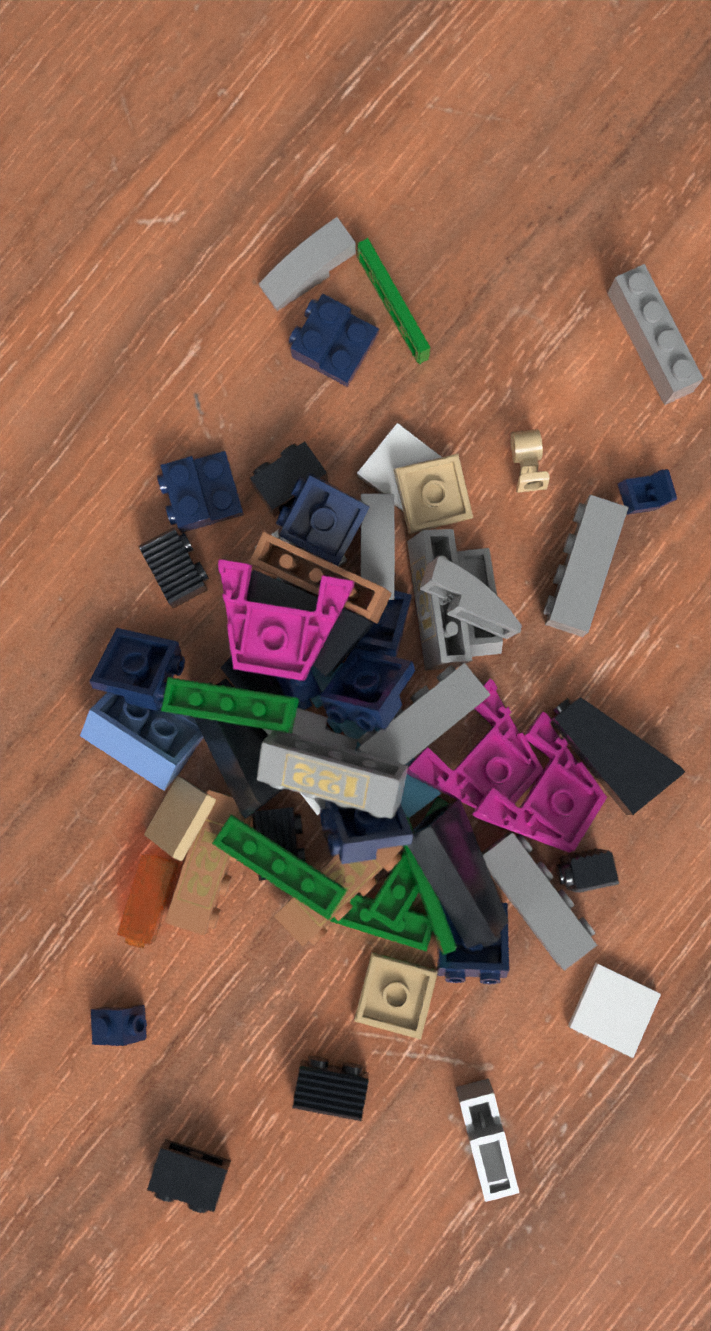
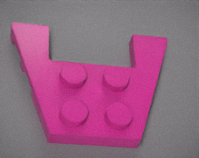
(276, 637)
(497, 761)
(560, 801)

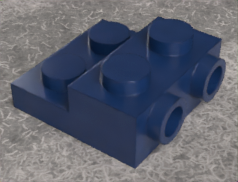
(332, 340)
(200, 491)
(321, 518)
(388, 633)
(138, 667)
(367, 689)
(359, 834)
(486, 962)

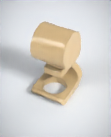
(526, 450)

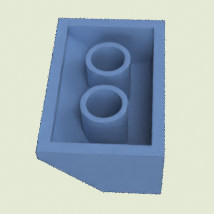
(141, 738)

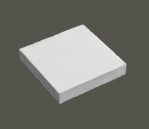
(395, 451)
(614, 1010)

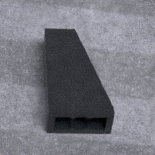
(344, 635)
(238, 757)
(616, 757)
(458, 874)

